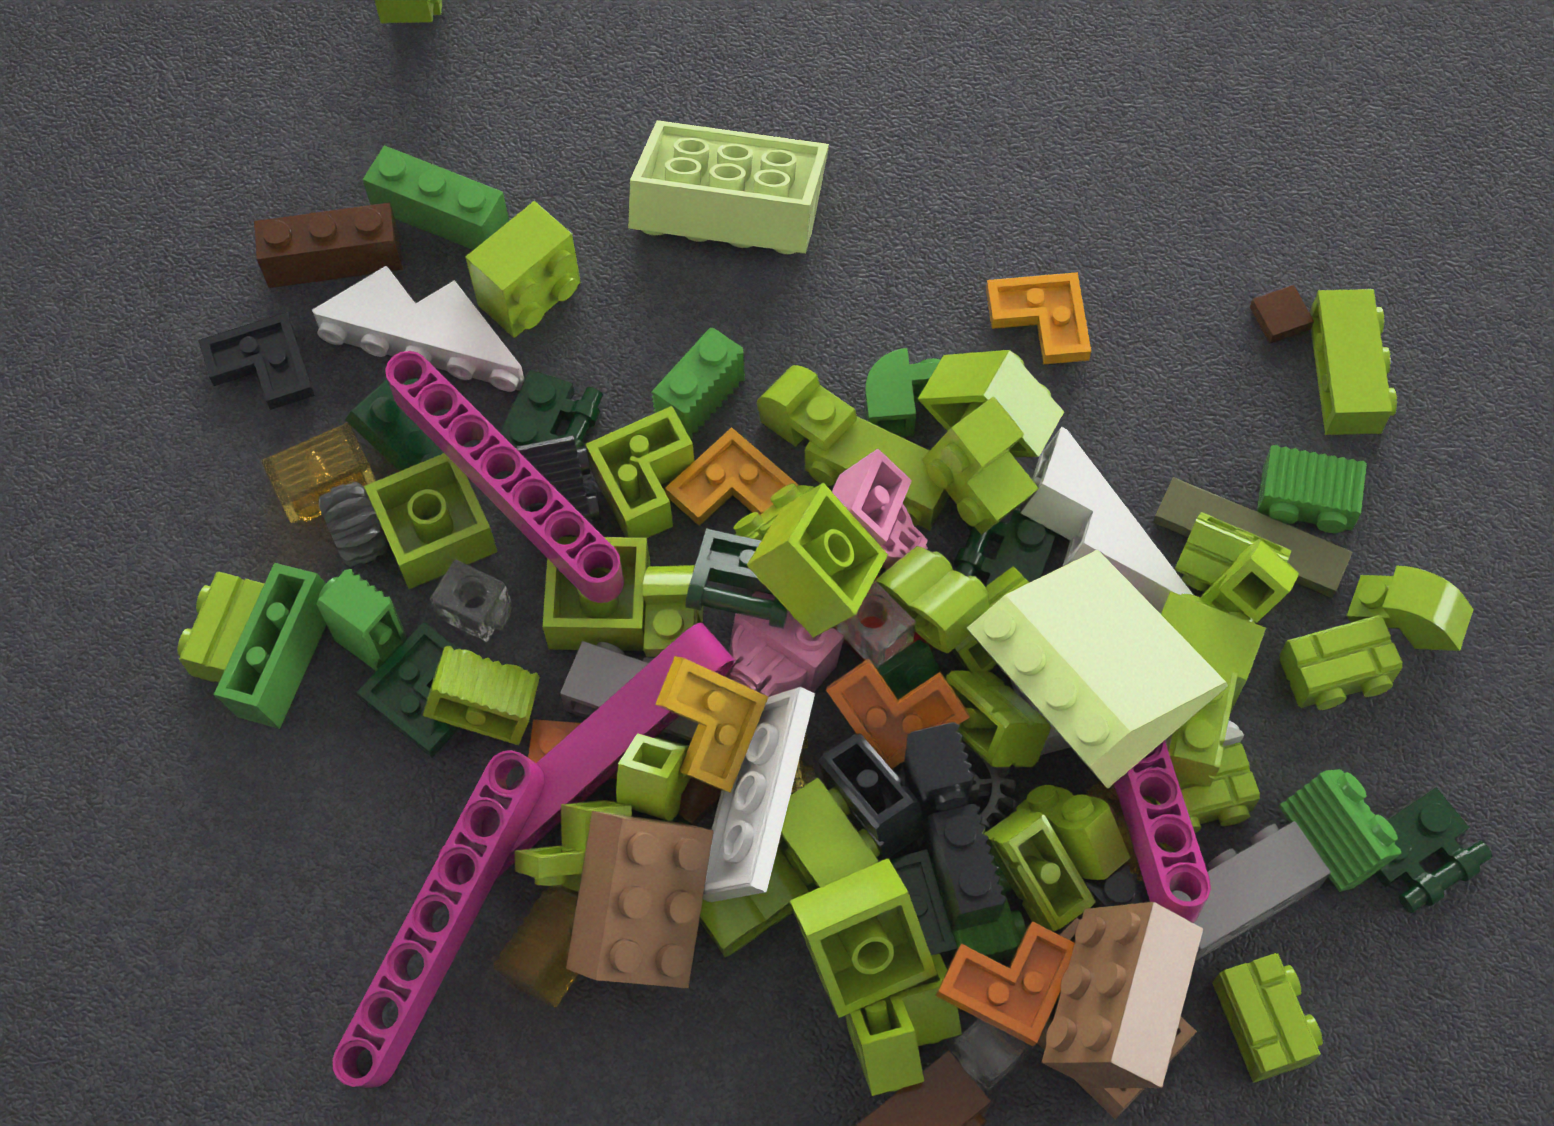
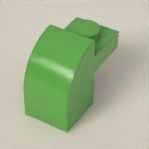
(894, 389)

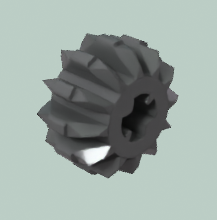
(353, 524)

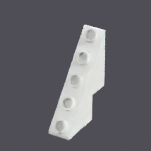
(440, 327)
(1087, 511)

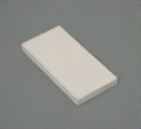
(754, 812)

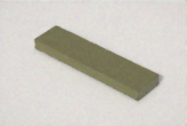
(1316, 560)

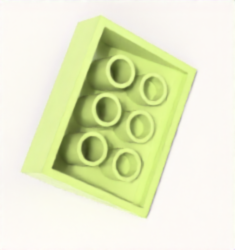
(727, 187)
(1097, 663)

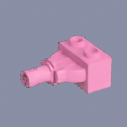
(875, 497)
(780, 658)

